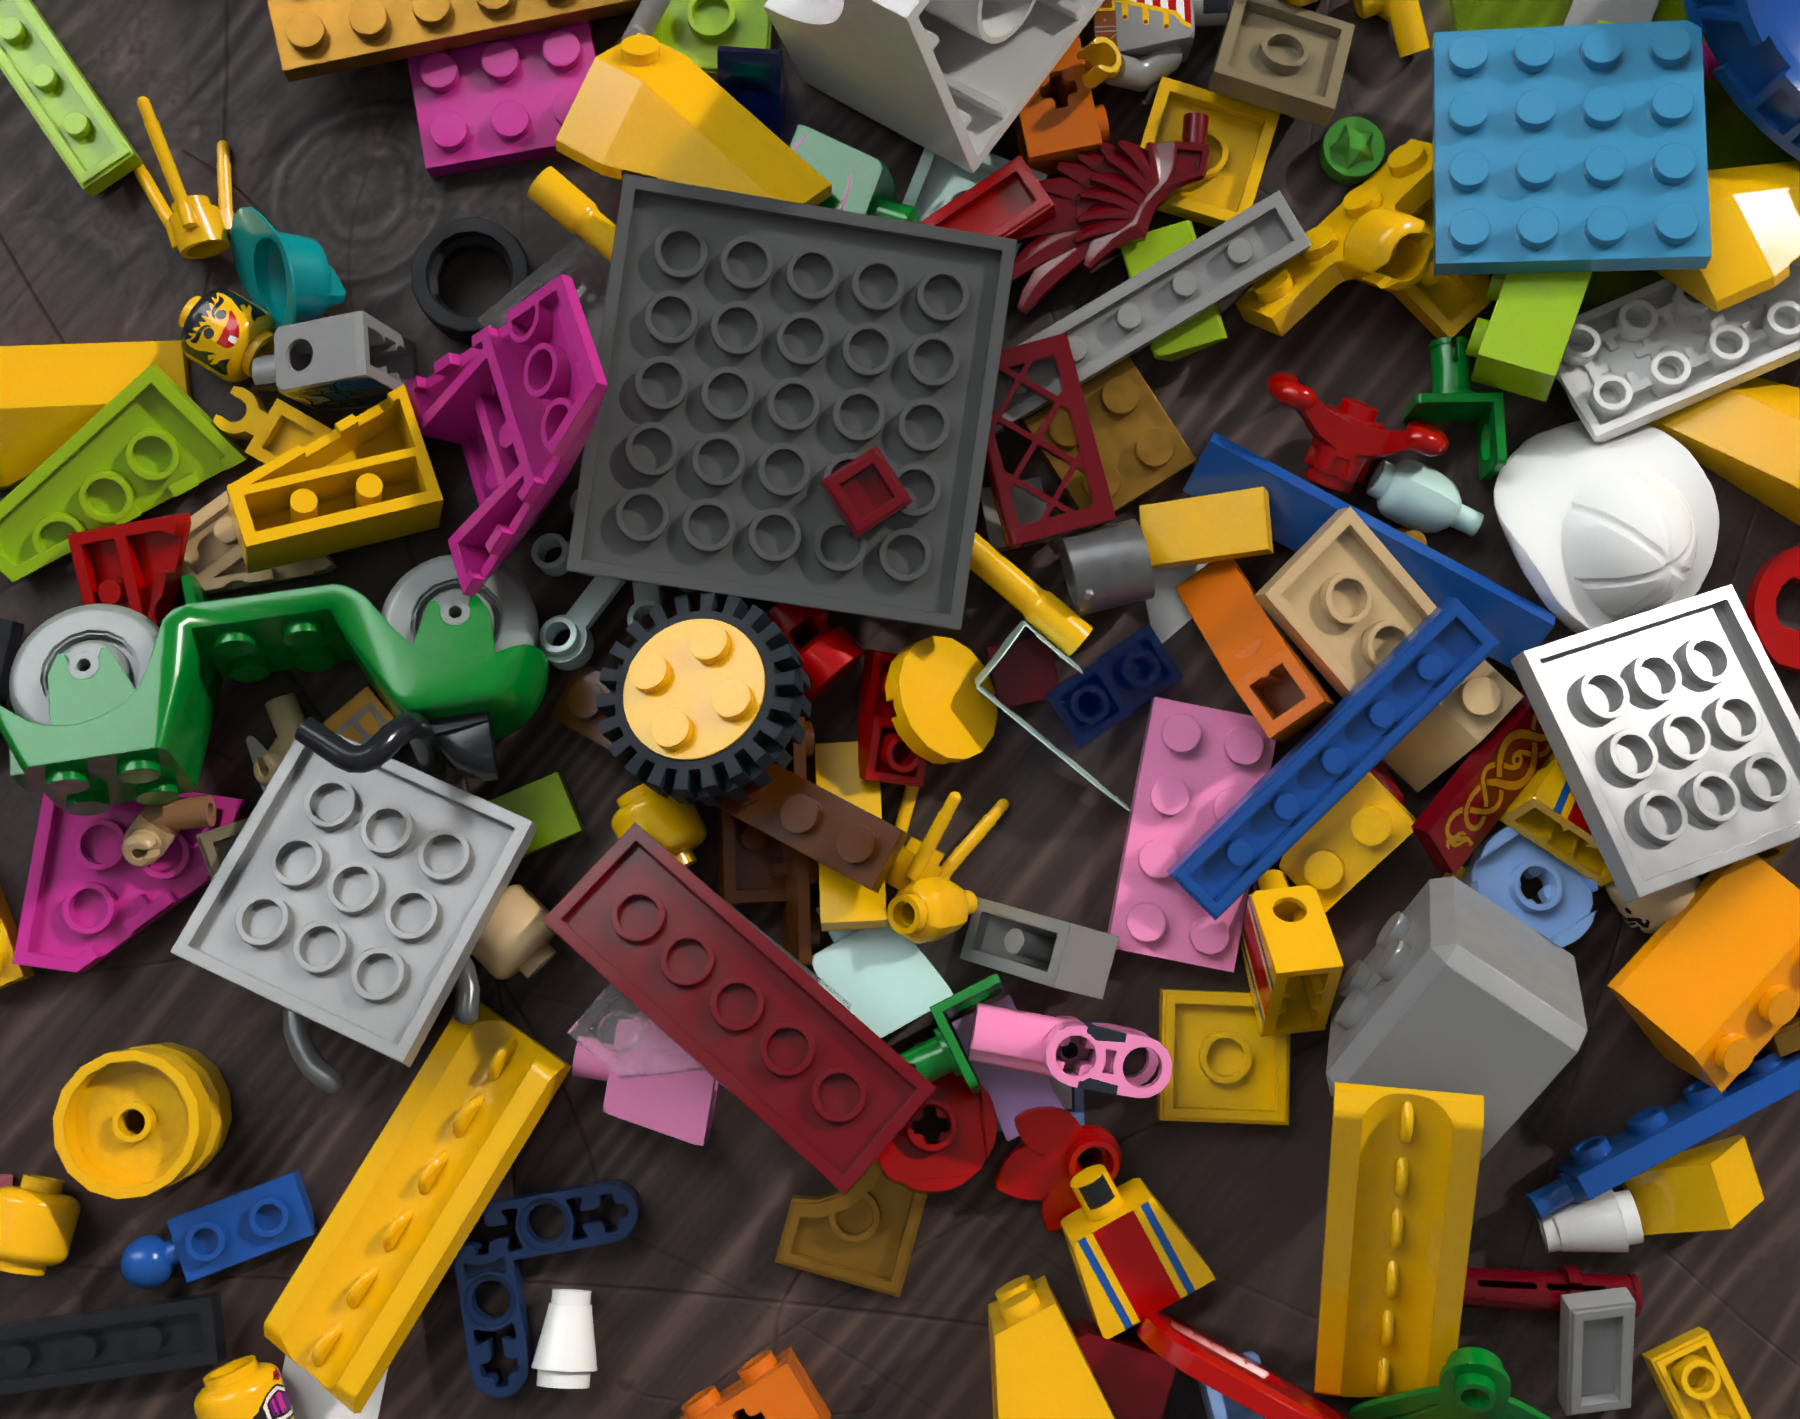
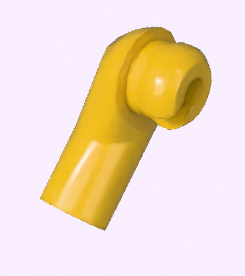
(1405, 22)

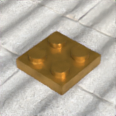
(1131, 433)

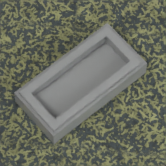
(1596, 1350)

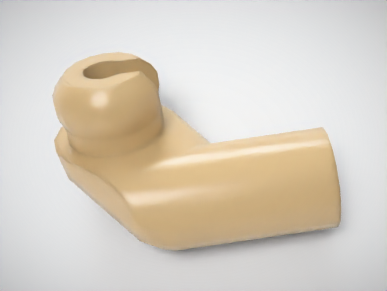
(286, 718)

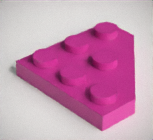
(91, 900)

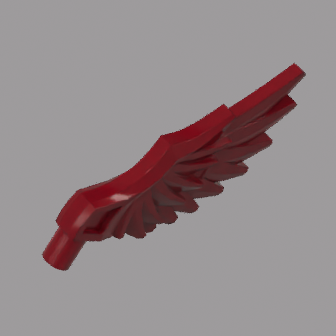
(1107, 205)

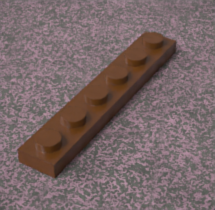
(785, 809)

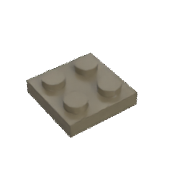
(1282, 59)

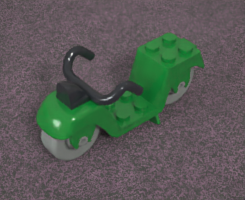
(128, 707)

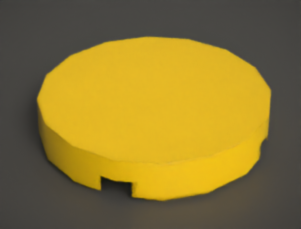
(938, 700)

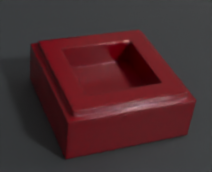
(866, 492)
(1023, 672)

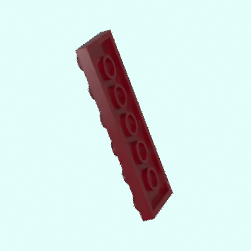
(740, 1008)

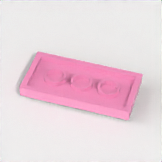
(1187, 778)

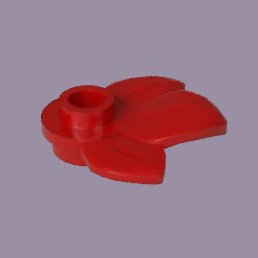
(1049, 1160)

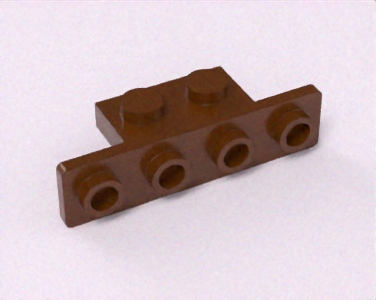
(766, 870)

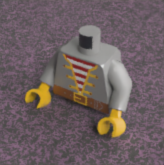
(1144, 39)

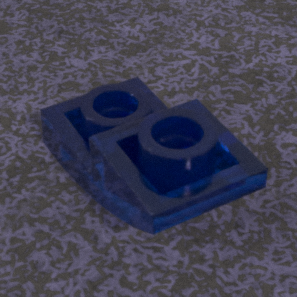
(1113, 685)

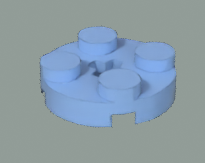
(1565, 895)

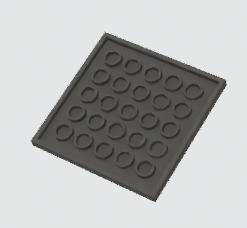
(759, 357)

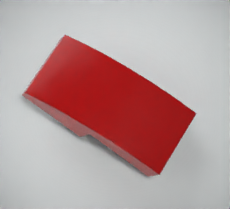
(880, 749)

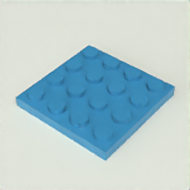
(1569, 149)

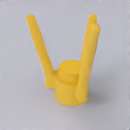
(195, 224)
(921, 858)

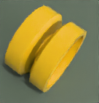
(141, 1119)

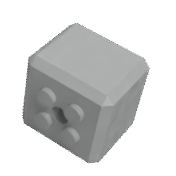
(1458, 1006)

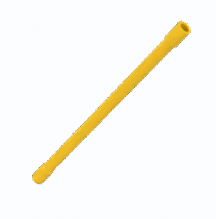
(1039, 607)

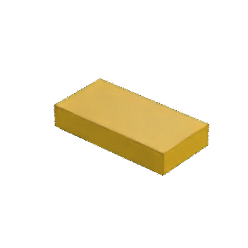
(1207, 528)

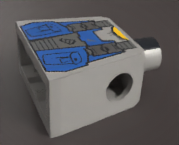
(336, 362)

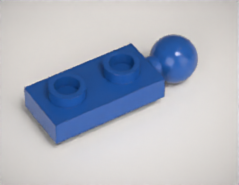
(223, 1233)

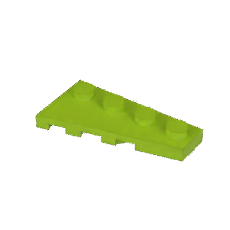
(113, 469)

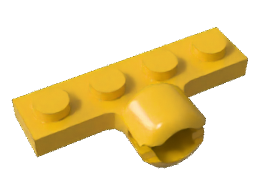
(1363, 239)

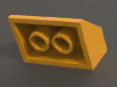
(1719, 973)

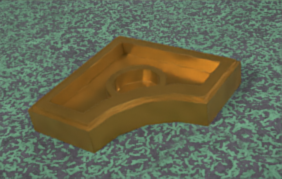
(855, 1236)

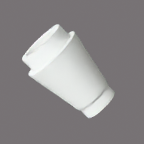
(1595, 1225)
(567, 1342)

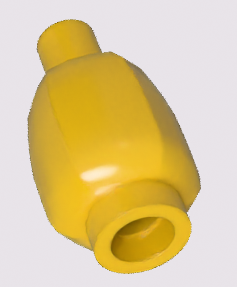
(930, 909)

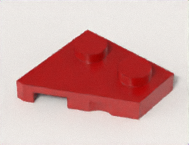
(132, 564)

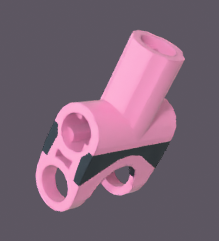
(1035, 1044)

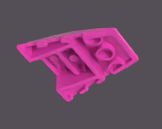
(521, 415)

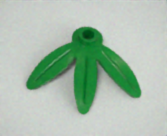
(1468, 1388)

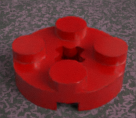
(958, 1151)

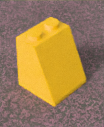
(1037, 1359)

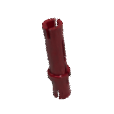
(1538, 1289)

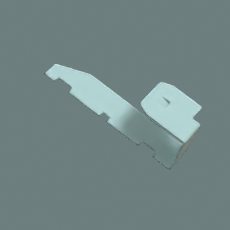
(994, 661)

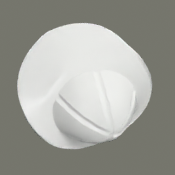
(1607, 522)

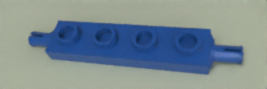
(1663, 1133)

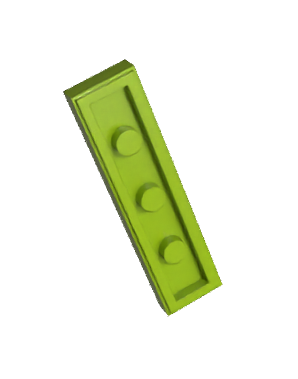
(62, 99)

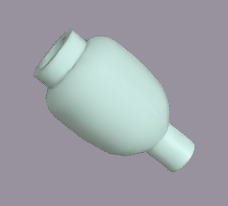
(1421, 498)

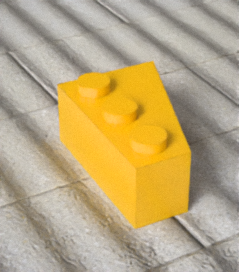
(340, 491)

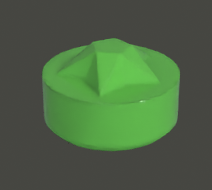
(1351, 150)

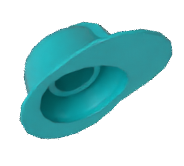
(282, 270)

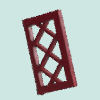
(1086, 461)

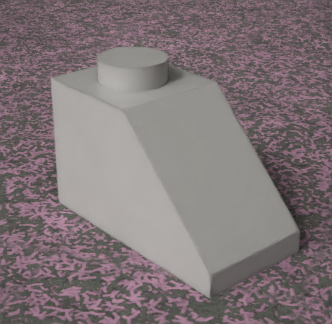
(1039, 948)

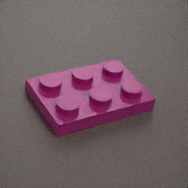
(498, 98)

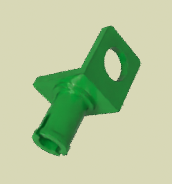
(1456, 402)
(942, 1052)

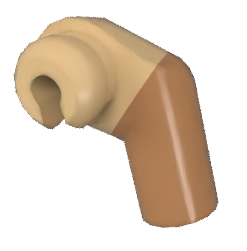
(160, 824)

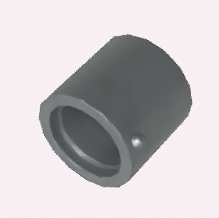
(1106, 567)

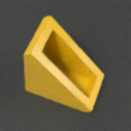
(1698, 1189)

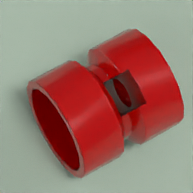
(829, 650)

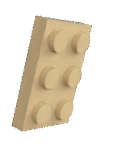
(1344, 600)

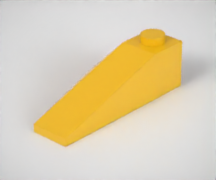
(672, 122)
(1751, 234)
(60, 387)
(1747, 439)

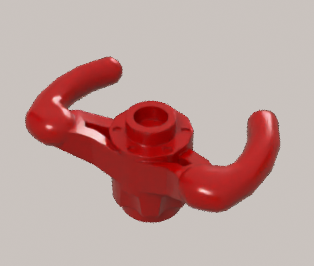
(1348, 435)

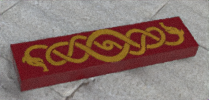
(1483, 788)

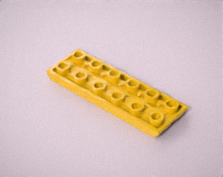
(413, 1204)
(1395, 1237)

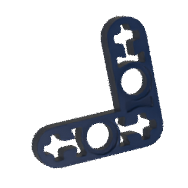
(503, 1264)

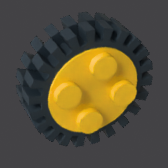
(704, 699)

